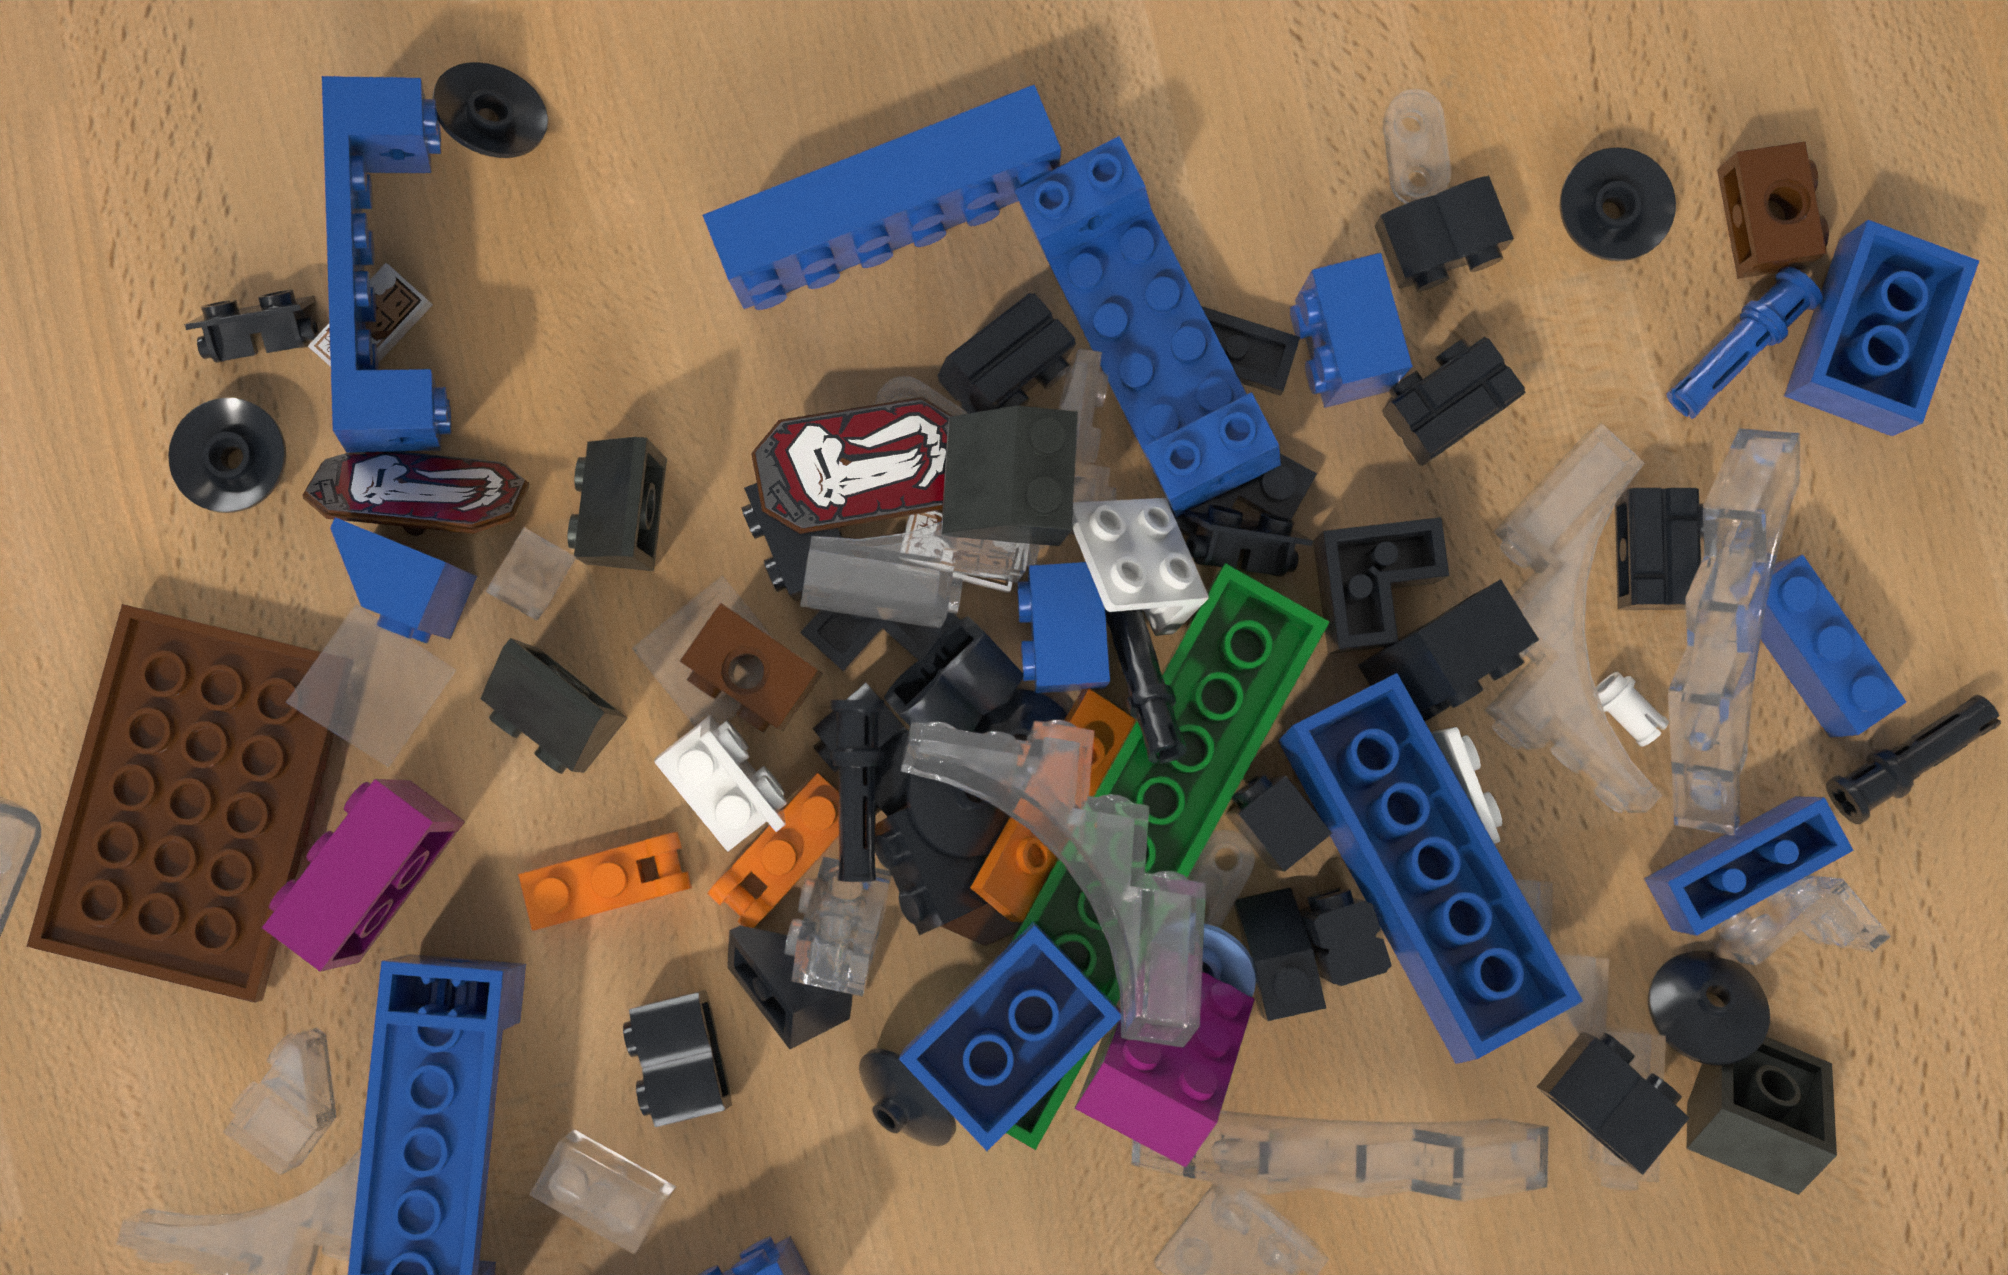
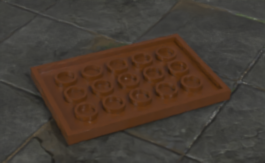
(185, 807)

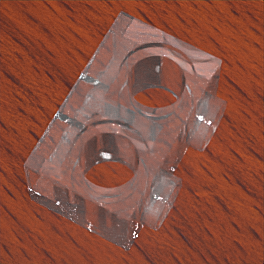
(838, 930)

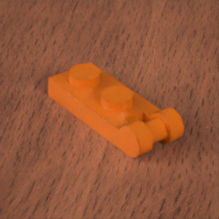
(783, 855)
(602, 881)

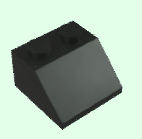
(1010, 475)
(618, 503)
(549, 707)
(1766, 1115)

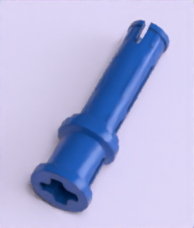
(1760, 325)

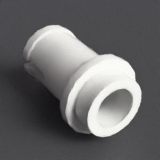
(1630, 708)

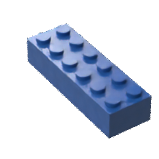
(883, 199)
(1429, 870)

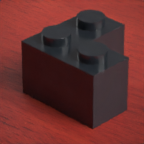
(1362, 567)
(1455, 650)

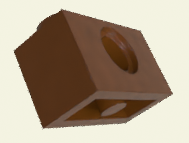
(1758, 238)
(727, 641)

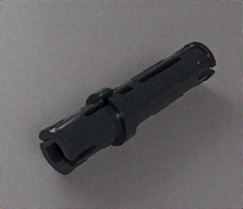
(1150, 697)

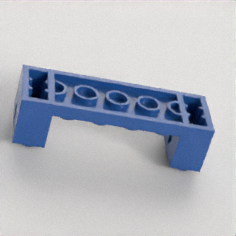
(373, 129)
(1149, 326)
(431, 1114)

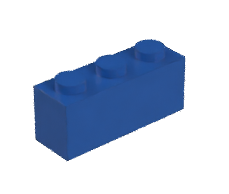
(1824, 653)
(1748, 866)

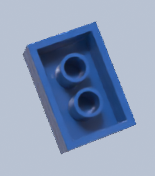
(1882, 328)
(1010, 1036)

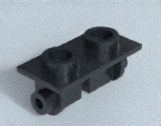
(230, 330)
(1224, 533)

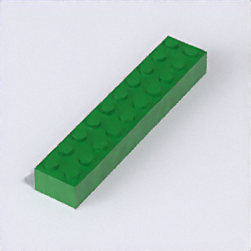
(1228, 690)

